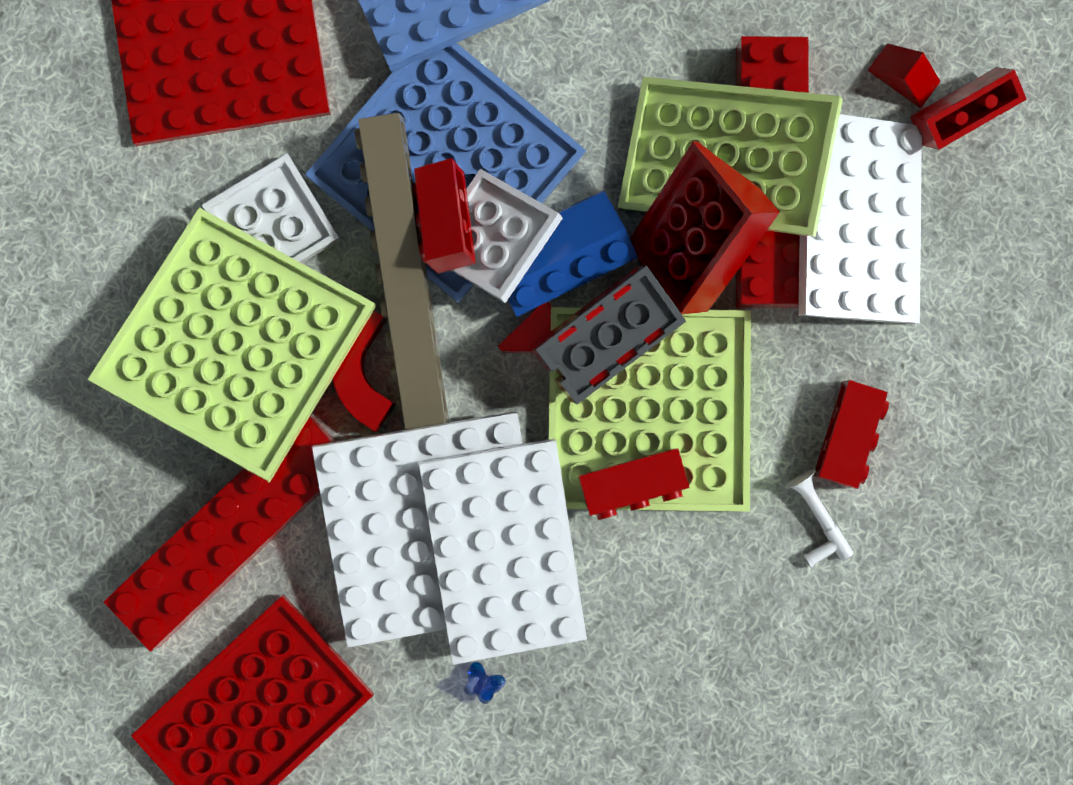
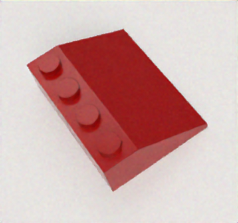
(701, 229)

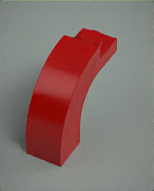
(351, 382)

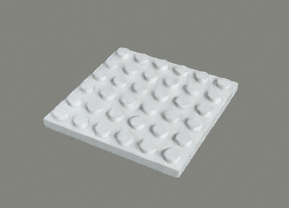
(382, 524)

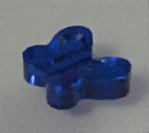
(482, 684)

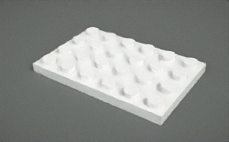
(868, 227)
(503, 550)

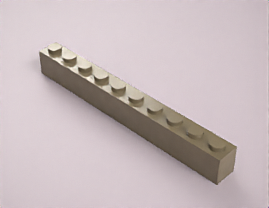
(402, 271)

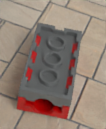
(608, 334)

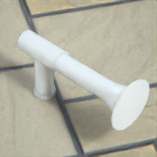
(837, 543)

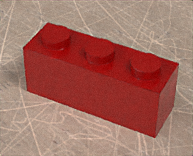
(968, 107)
(443, 216)
(851, 434)
(634, 483)

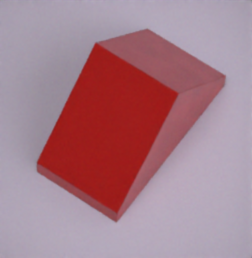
(906, 73)
(528, 332)

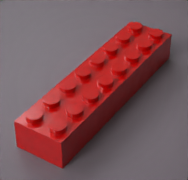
(772, 269)
(217, 543)

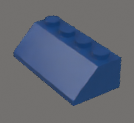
(580, 249)

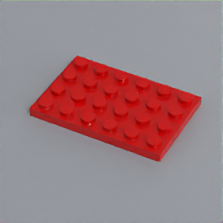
(255, 706)

